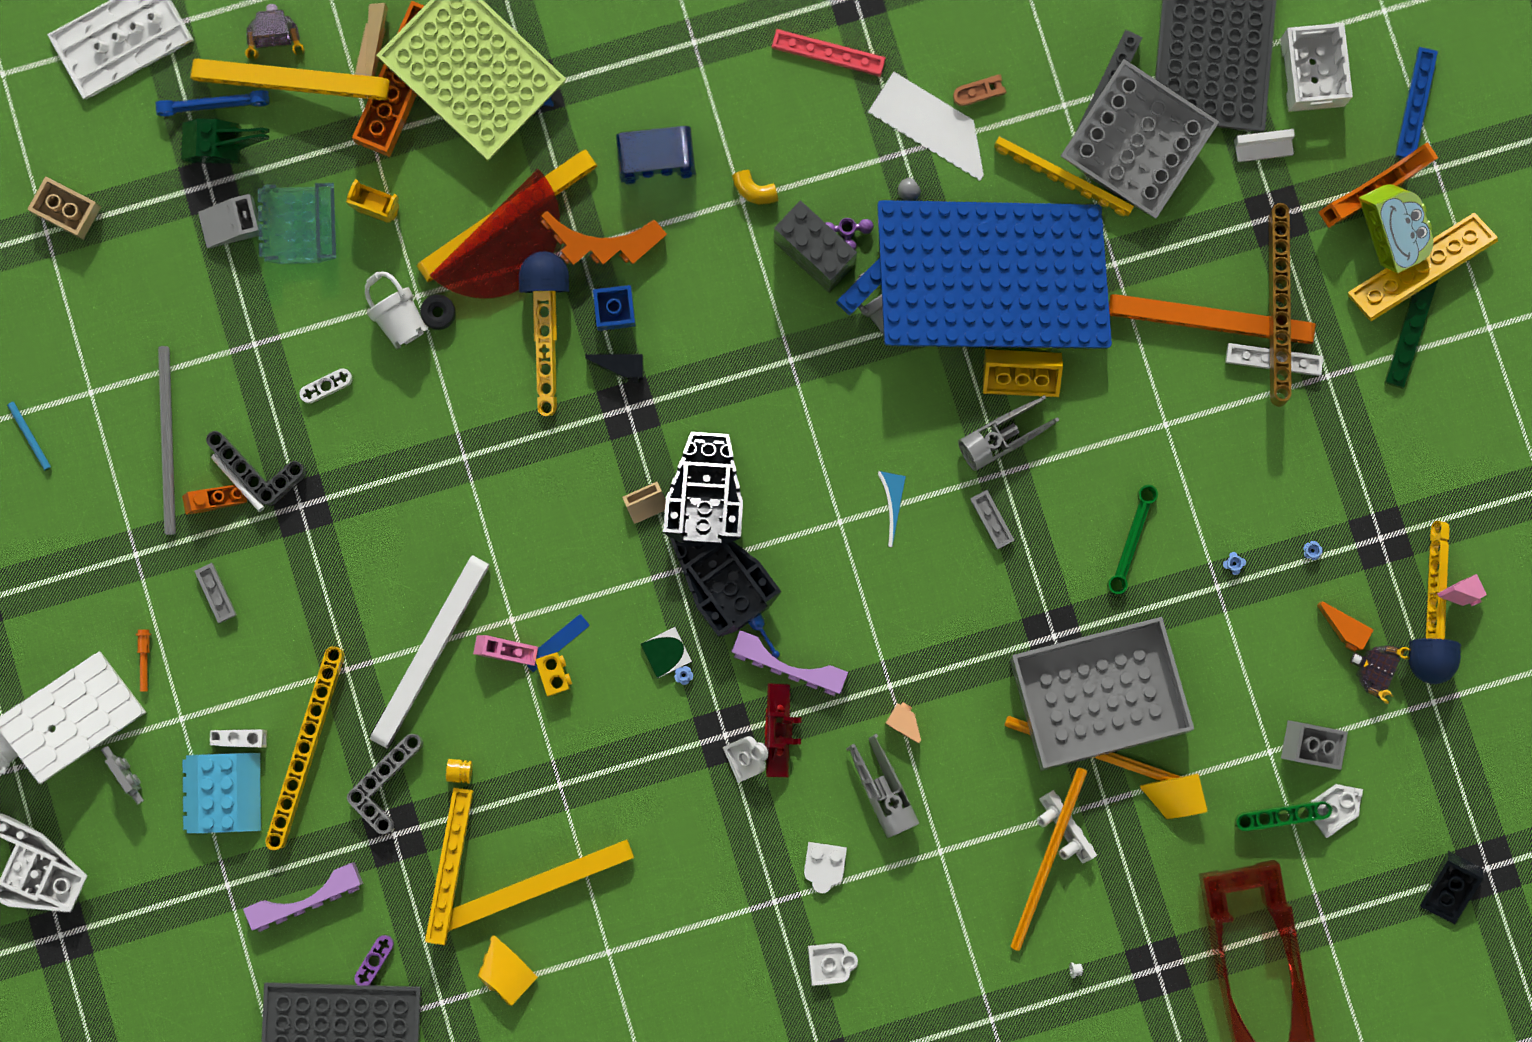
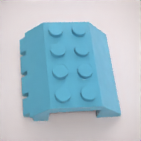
(222, 793)

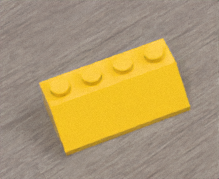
(1022, 373)

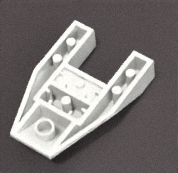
(37, 871)

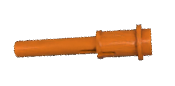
(143, 649)

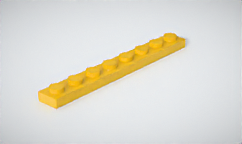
(1056, 173)
(449, 866)

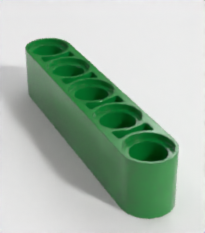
(1293, 817)

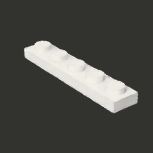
(1260, 358)

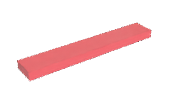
(828, 52)

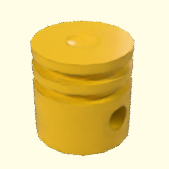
(458, 771)

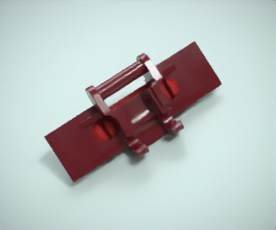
(779, 730)

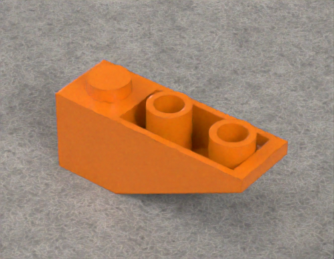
(212, 499)

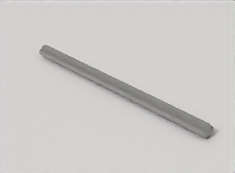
(166, 440)

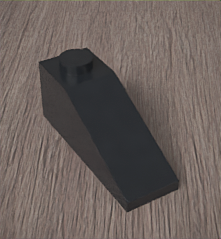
(625, 366)

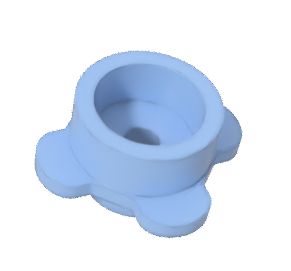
(1240, 562)

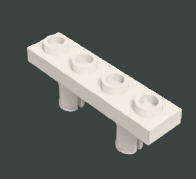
(1073, 834)

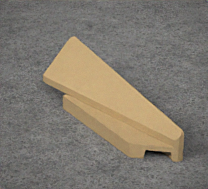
(372, 40)

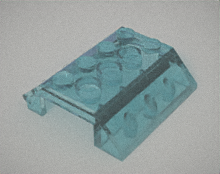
(297, 224)

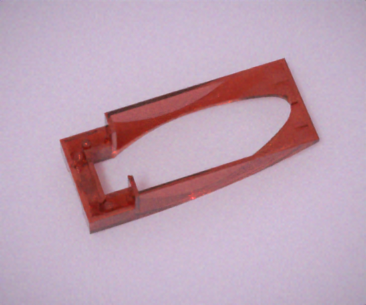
(1269, 878)

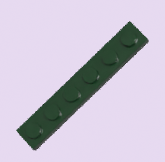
(1410, 336)

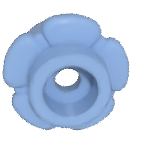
(1317, 550)
(683, 680)

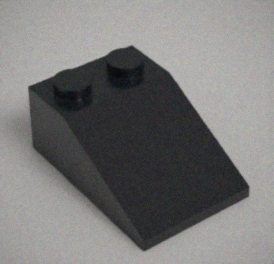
(1452, 887)

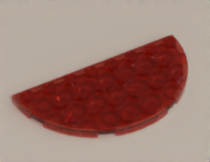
(493, 253)

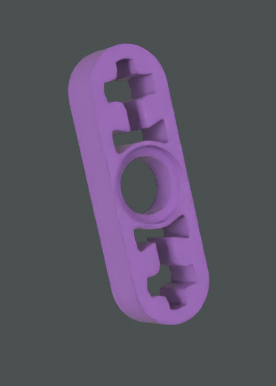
(386, 951)

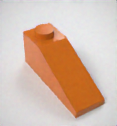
(1348, 629)

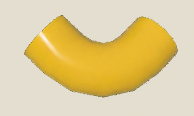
(752, 192)

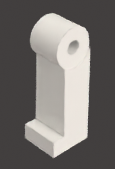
(239, 738)

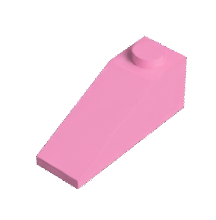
(1465, 591)
(505, 650)

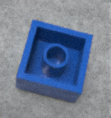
(614, 308)

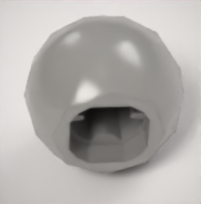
(909, 190)

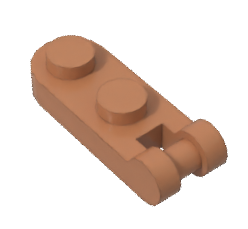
(978, 91)

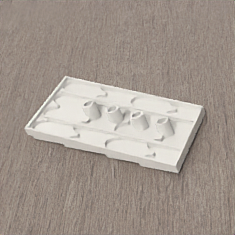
(118, 41)
(83, 706)

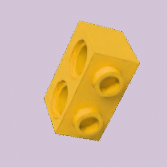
(549, 675)

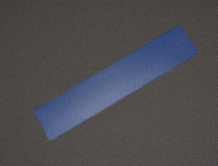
(561, 638)

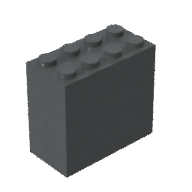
(814, 246)

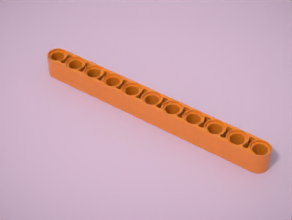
(1204, 318)

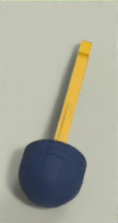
(544, 276)
(1434, 657)

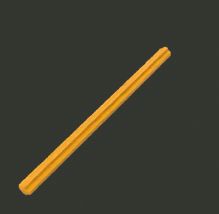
(1113, 758)
(1048, 859)

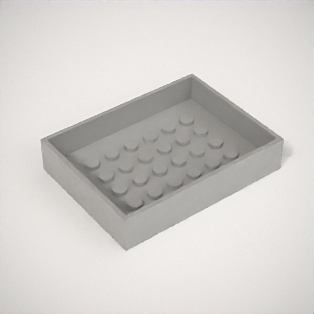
(1101, 693)

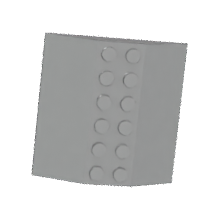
(1139, 139)

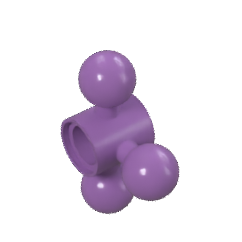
(865, 227)

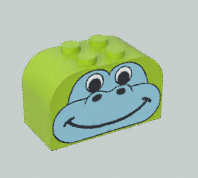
(1397, 226)

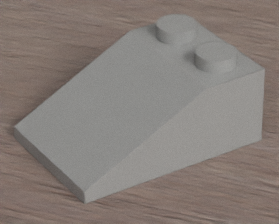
(1314, 745)

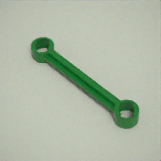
(1132, 539)

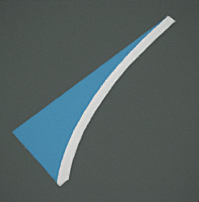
(894, 487)

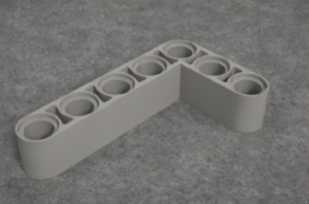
(380, 779)

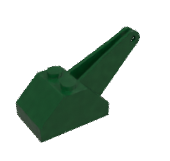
(217, 141)

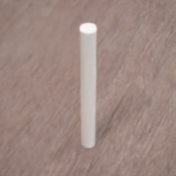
(245, 491)

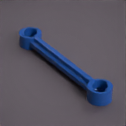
(170, 108)

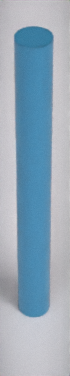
(29, 436)

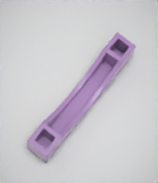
(828, 677)
(265, 912)

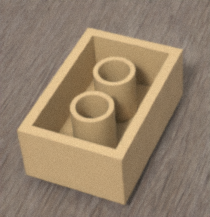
(64, 208)

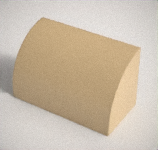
(645, 502)

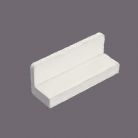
(1264, 145)

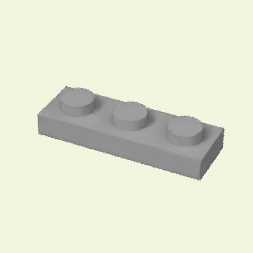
(992, 519)
(215, 593)

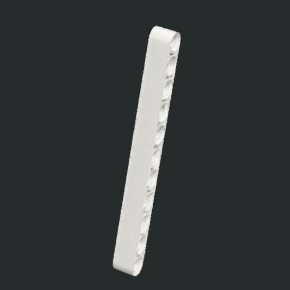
(429, 652)

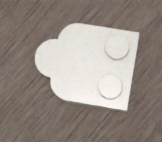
(746, 757)
(824, 865)
(830, 963)

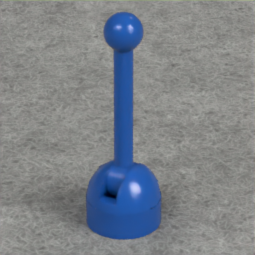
(758, 624)

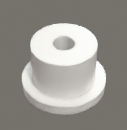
(1075, 970)

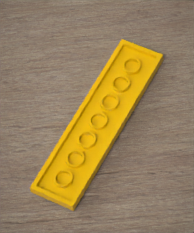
(1448, 252)

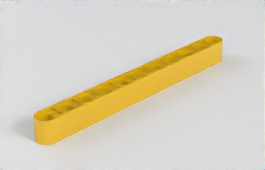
(290, 79)
(559, 179)
(298, 755)
(540, 884)

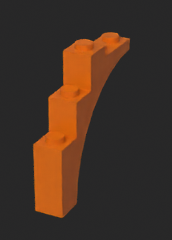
(1395, 175)
(578, 245)

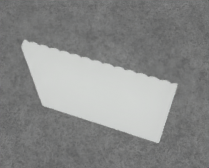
(929, 123)

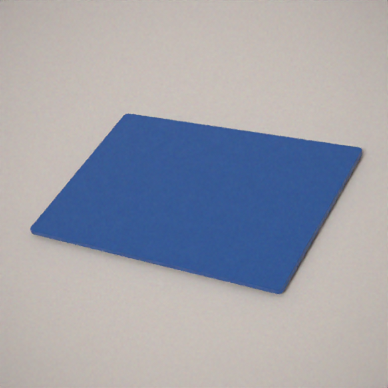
(993, 274)

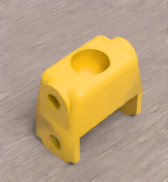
(373, 202)

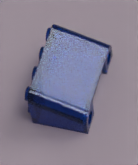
(655, 153)

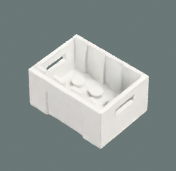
(1329, 49)

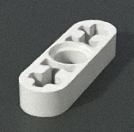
(315, 397)

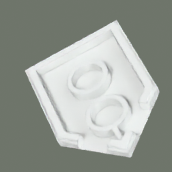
(1345, 808)

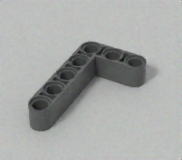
(251, 473)

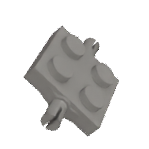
(120, 769)

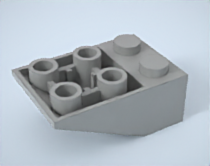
(230, 221)

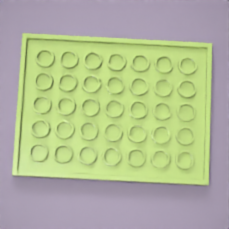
(472, 70)

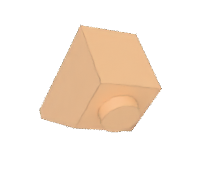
(904, 722)

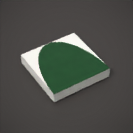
(666, 652)

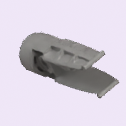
(979, 452)
(897, 817)

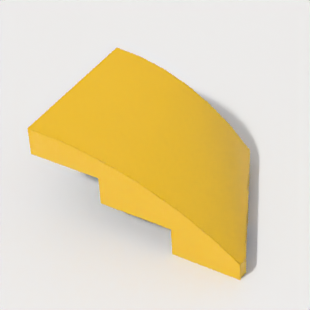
(1177, 796)
(505, 972)

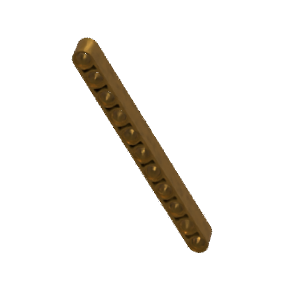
(1275, 311)

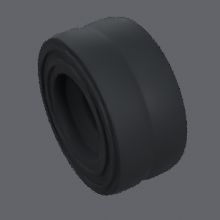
(430, 304)

